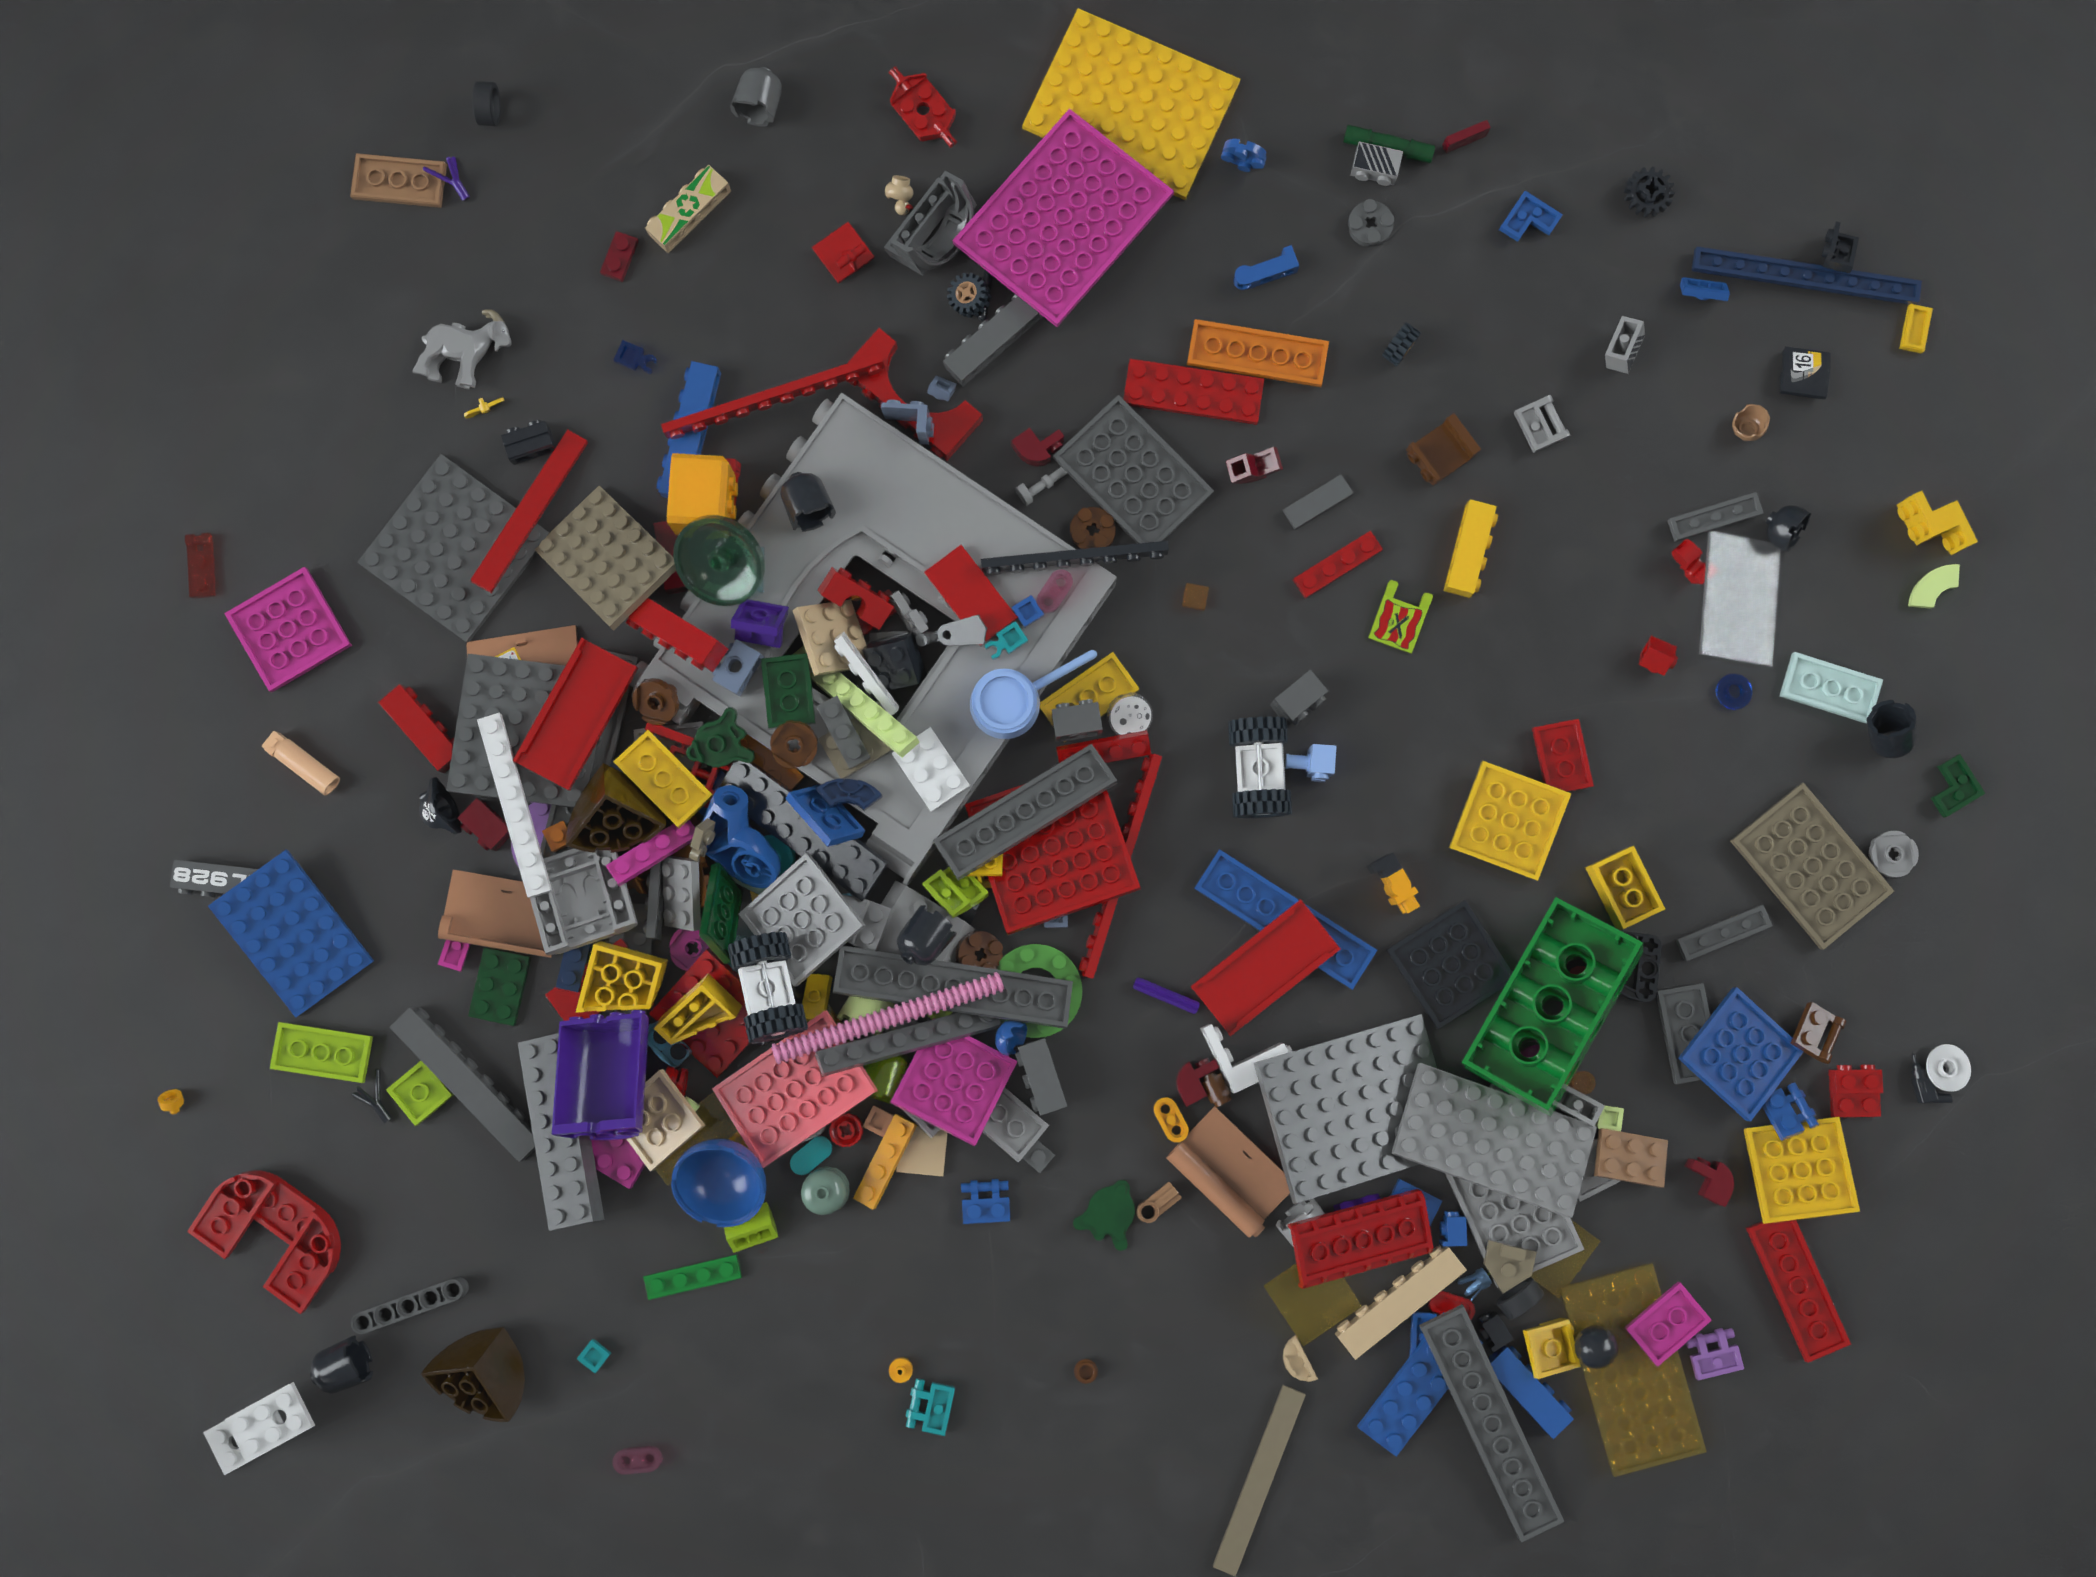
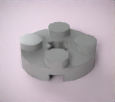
(1900, 843)

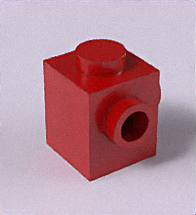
(1658, 656)

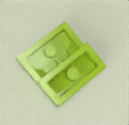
(955, 895)

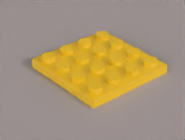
(1510, 820)
(1803, 1173)

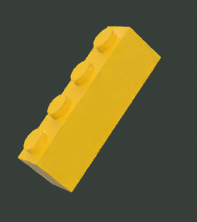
(1470, 548)

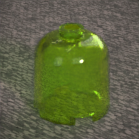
(886, 1076)

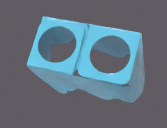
(665, 1056)

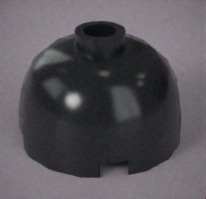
(1786, 526)

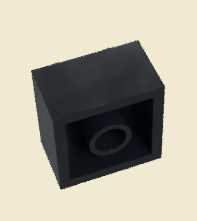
(896, 661)

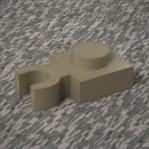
(702, 837)

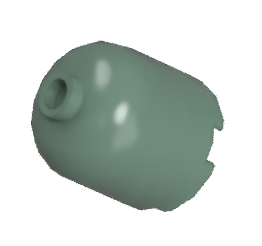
(825, 1190)

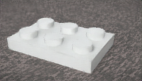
(932, 771)

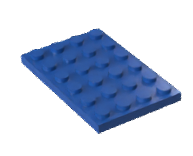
(291, 933)

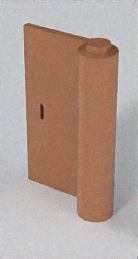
(1235, 1183)

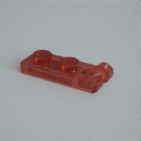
(200, 565)

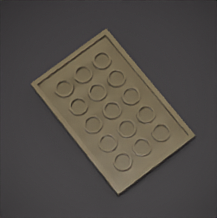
(606, 557)
(1812, 866)

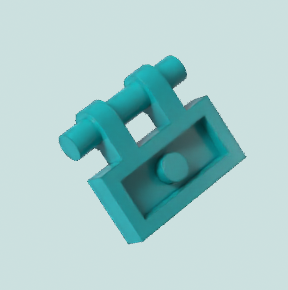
(937, 1410)

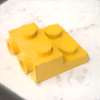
(1551, 1347)

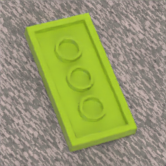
(321, 1052)

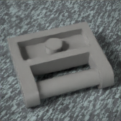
(1535, 426)

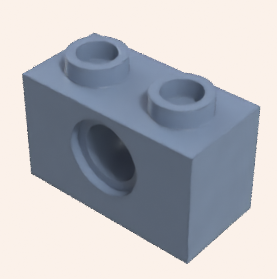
(737, 681)

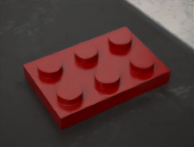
(1563, 755)

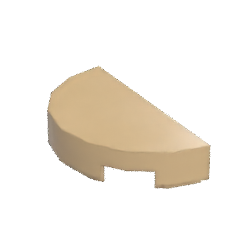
(1297, 1361)

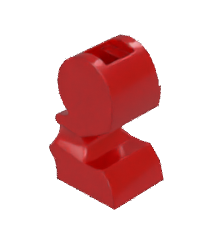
(1688, 556)

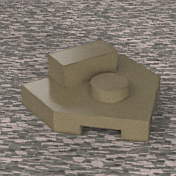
(1508, 1264)

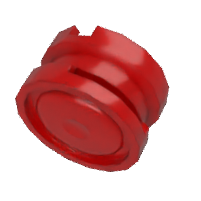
(678, 1077)
(846, 1130)

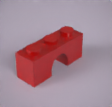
(839, 586)

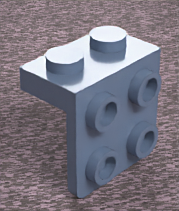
(911, 412)

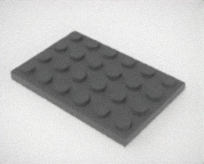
(1133, 473)

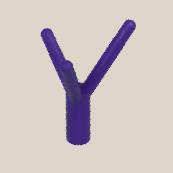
(460, 189)

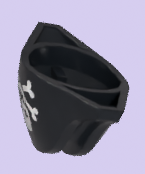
(439, 808)

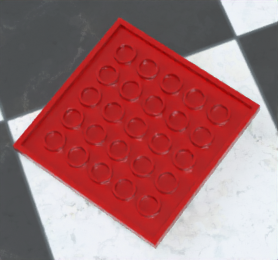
(1063, 866)

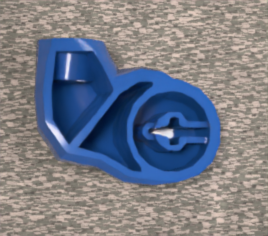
(736, 846)

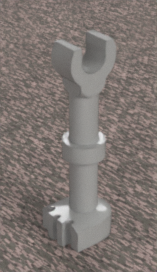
(1026, 495)

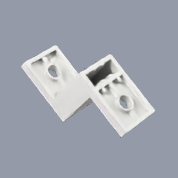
(1243, 1072)
(259, 1428)

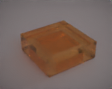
(1195, 596)

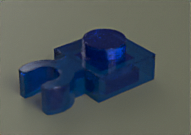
(632, 357)

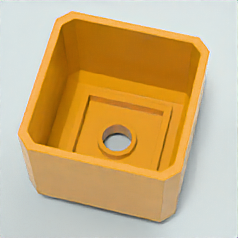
(699, 488)

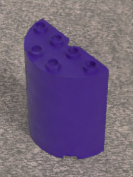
(601, 1076)

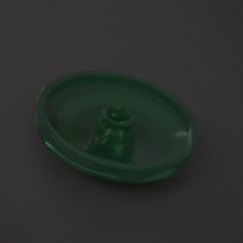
(719, 560)

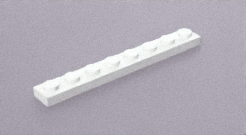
(514, 805)

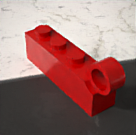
(419, 726)

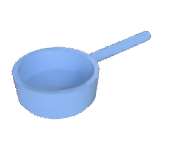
(1008, 703)

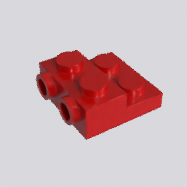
(1855, 1091)

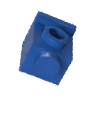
(1453, 1229)

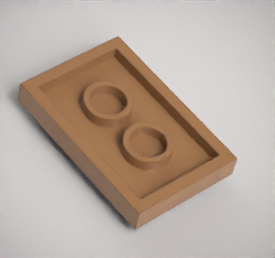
(1631, 1158)

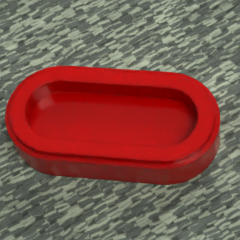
(1446, 1301)

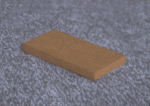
(397, 180)

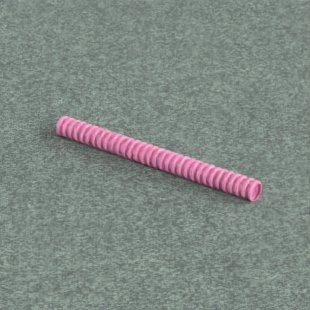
(887, 1018)

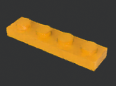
(885, 1161)

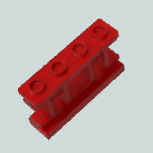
(686, 741)

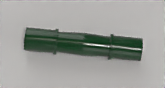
(1411, 149)

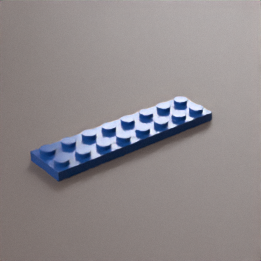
(1261, 902)

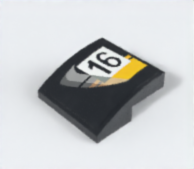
(1805, 372)

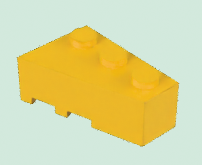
(697, 1010)

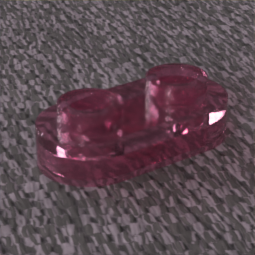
(1054, 592)
(638, 1460)

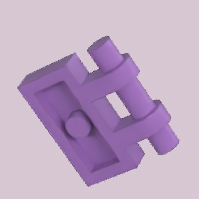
(1715, 1361)

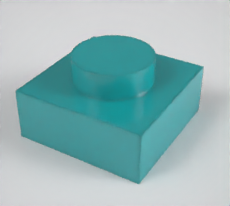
(594, 1356)

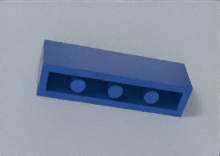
(1529, 1392)

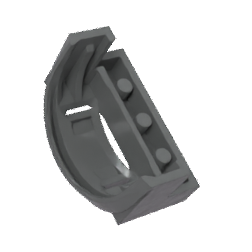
(944, 197)

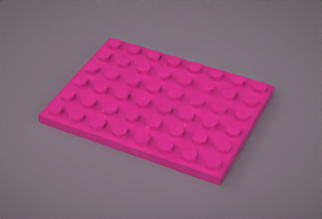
(1063, 217)

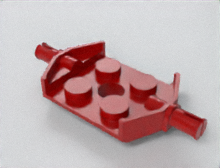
(915, 92)

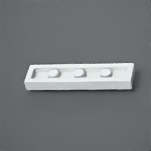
(859, 666)

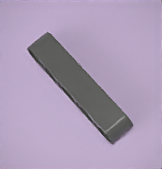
(398, 1306)

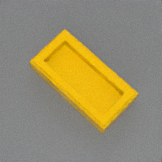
(1916, 328)

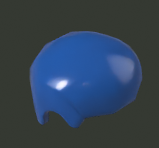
(1010, 1035)

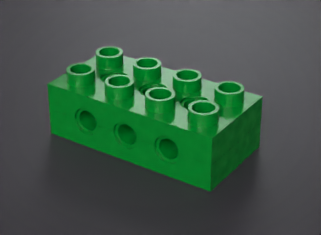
(1541, 978)

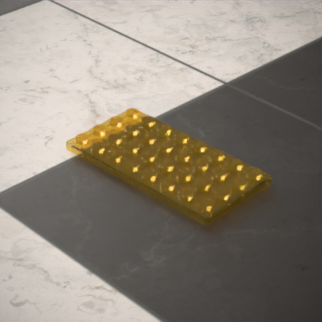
(1639, 1407)

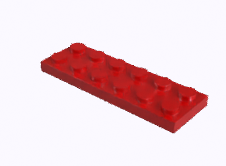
(1193, 391)
(1799, 1288)

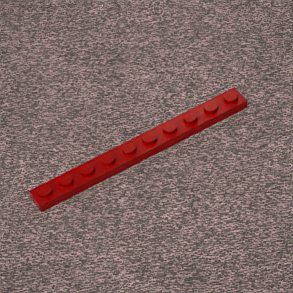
(765, 399)
(1130, 833)

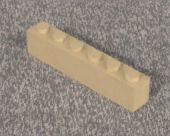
(1400, 1301)

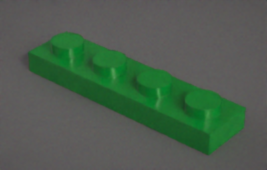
(692, 1276)

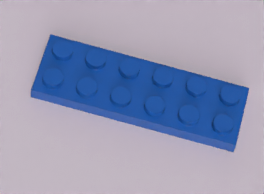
(1405, 1401)

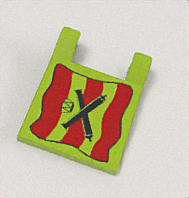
(1399, 622)

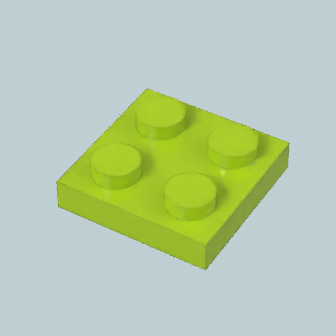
(419, 1093)

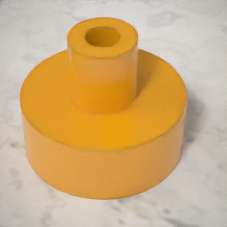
(171, 1101)
(900, 1364)

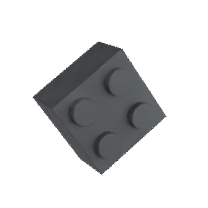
(1299, 697)
(1076, 721)

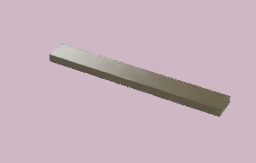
(1259, 1480)

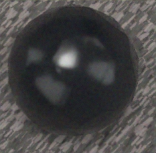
(1596, 1347)

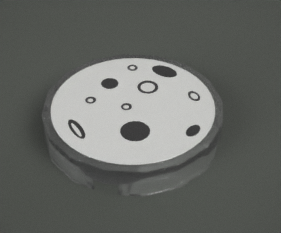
(1129, 714)

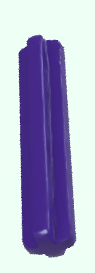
(1166, 995)

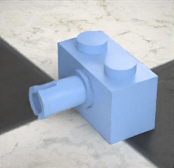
(1318, 762)

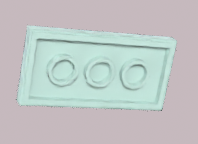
(1830, 687)

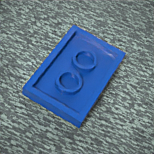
(830, 824)

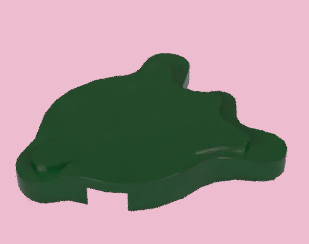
(719, 742)
(1109, 1213)

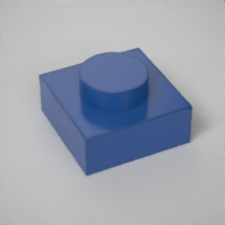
(1027, 611)

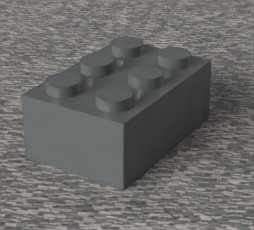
(1041, 1077)

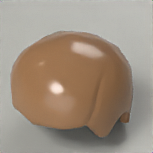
(1751, 422)

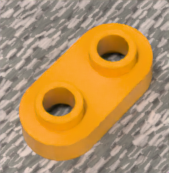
(1171, 1119)

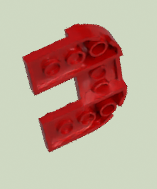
(287, 1214)

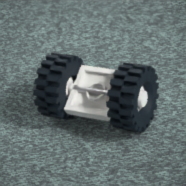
(1260, 767)
(767, 987)

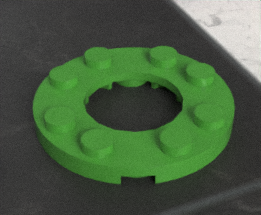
(1052, 961)

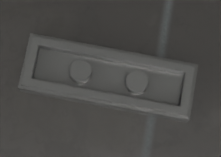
(1317, 502)

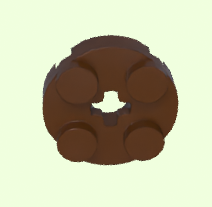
(1086, 518)
(665, 694)
(797, 757)
(974, 941)

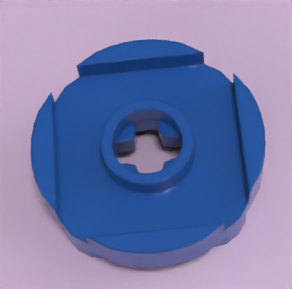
(1244, 156)

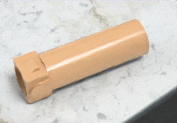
(301, 763)

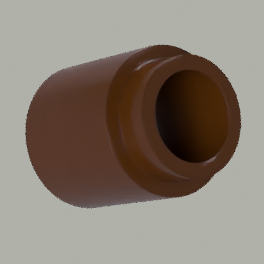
(1216, 1089)

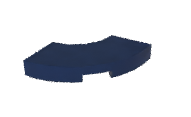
(849, 791)

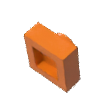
(556, 836)

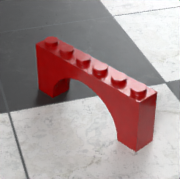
(950, 427)

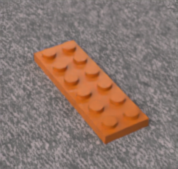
(1258, 353)

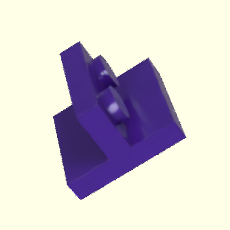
(759, 623)

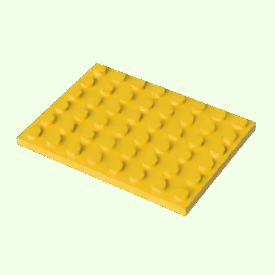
(1137, 95)

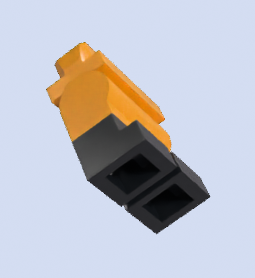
(1395, 882)

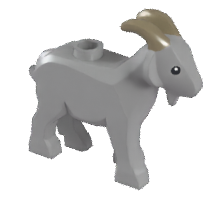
(461, 345)

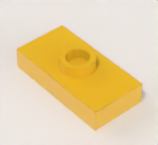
(816, 995)

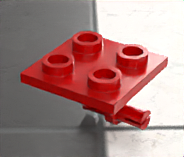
(843, 252)

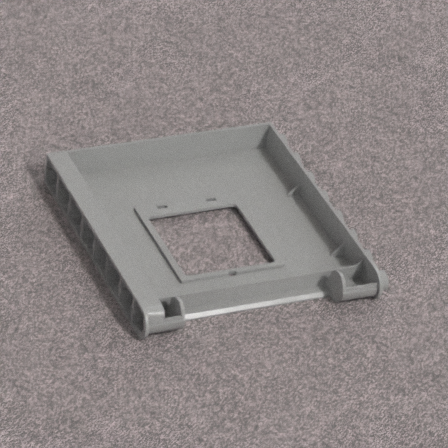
(918, 510)

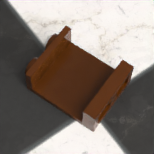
(1443, 450)

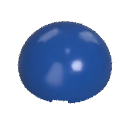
(719, 1182)

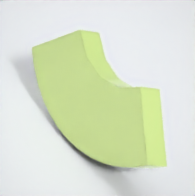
(1932, 584)

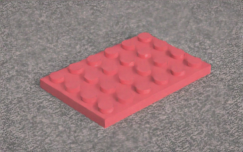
(790, 1101)

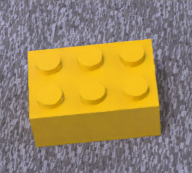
(1625, 888)

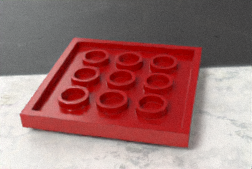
(720, 1044)

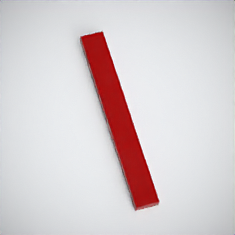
(529, 511)

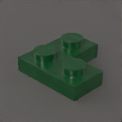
(1962, 786)

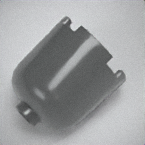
(757, 96)

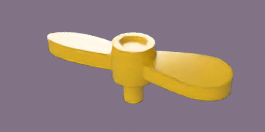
(483, 408)

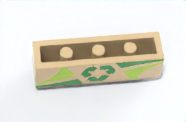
(688, 208)

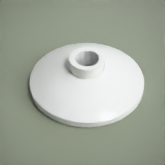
(1956, 1064)

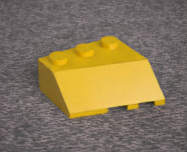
(620, 979)

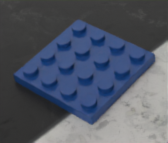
(1741, 1054)

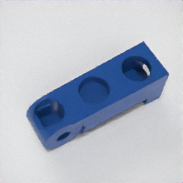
(1273, 269)

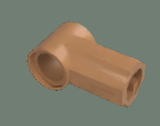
(1159, 1201)

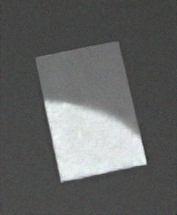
(1739, 599)

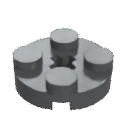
(1374, 235)

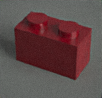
(485, 824)

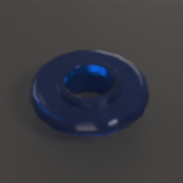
(1724, 696)

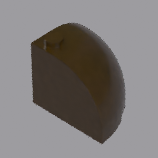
(612, 814)
(480, 1374)

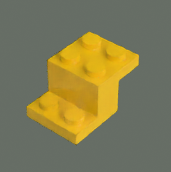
(1927, 524)

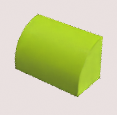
(753, 1232)

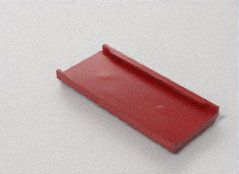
(575, 714)
(1265, 967)
(1361, 1238)

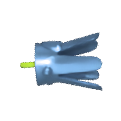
(1482, 1282)

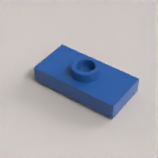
(1704, 289)

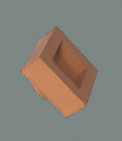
(878, 1121)

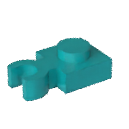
(1009, 638)

